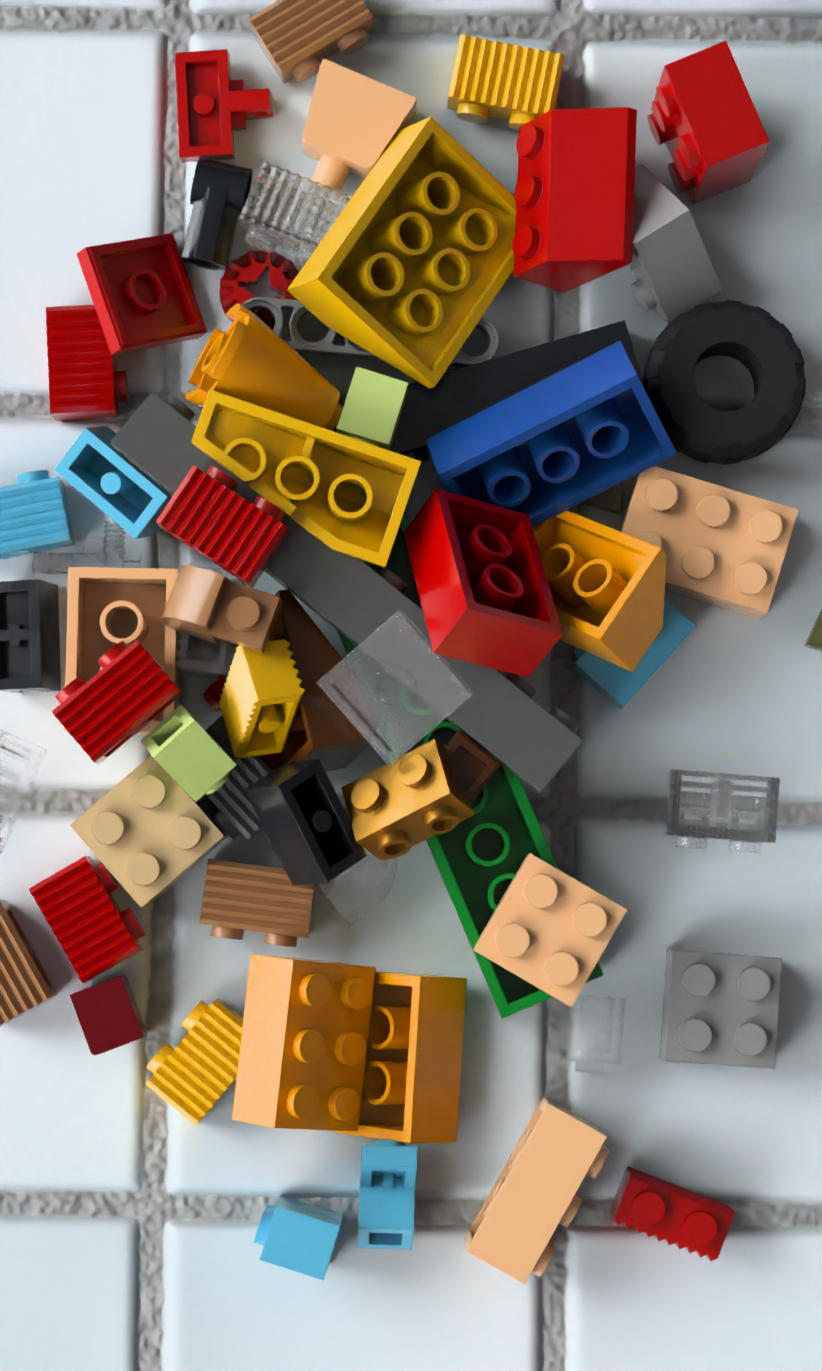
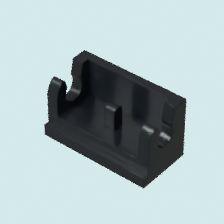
(29, 636)

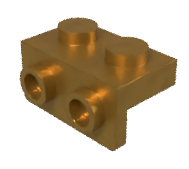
(405, 802)

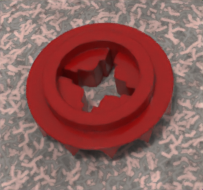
(249, 270)

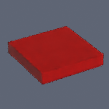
(141, 293)

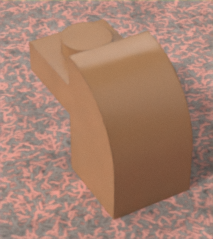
(218, 608)

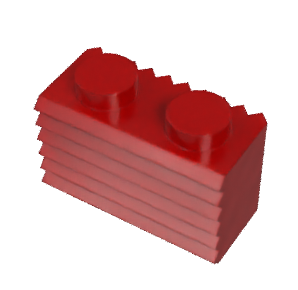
(81, 366)
(223, 524)
(115, 700)
(88, 917)
(671, 1213)

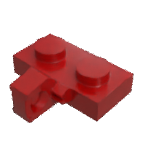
(213, 105)

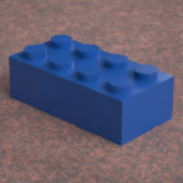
(556, 439)

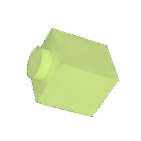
(373, 408)
(189, 754)

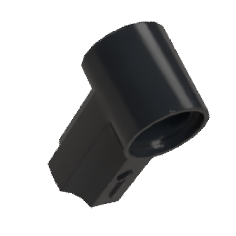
(217, 201)

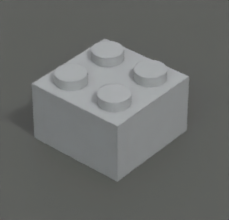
(720, 1009)

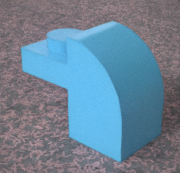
(387, 1195)

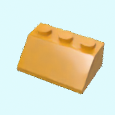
(603, 587)
(413, 1059)

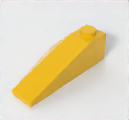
(321, 479)

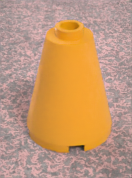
(264, 371)

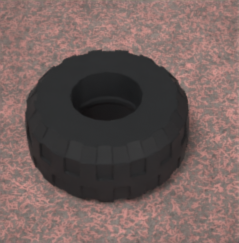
(744, 335)

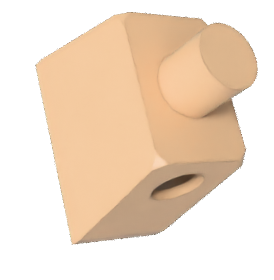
(352, 123)

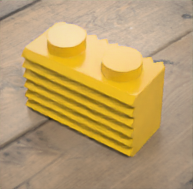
(503, 81)
(261, 699)
(202, 1063)

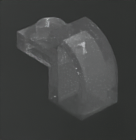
(361, 886)

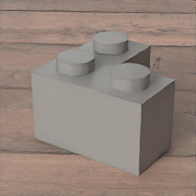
(667, 252)

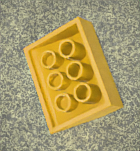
(414, 254)

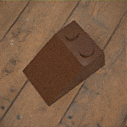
(319, 725)

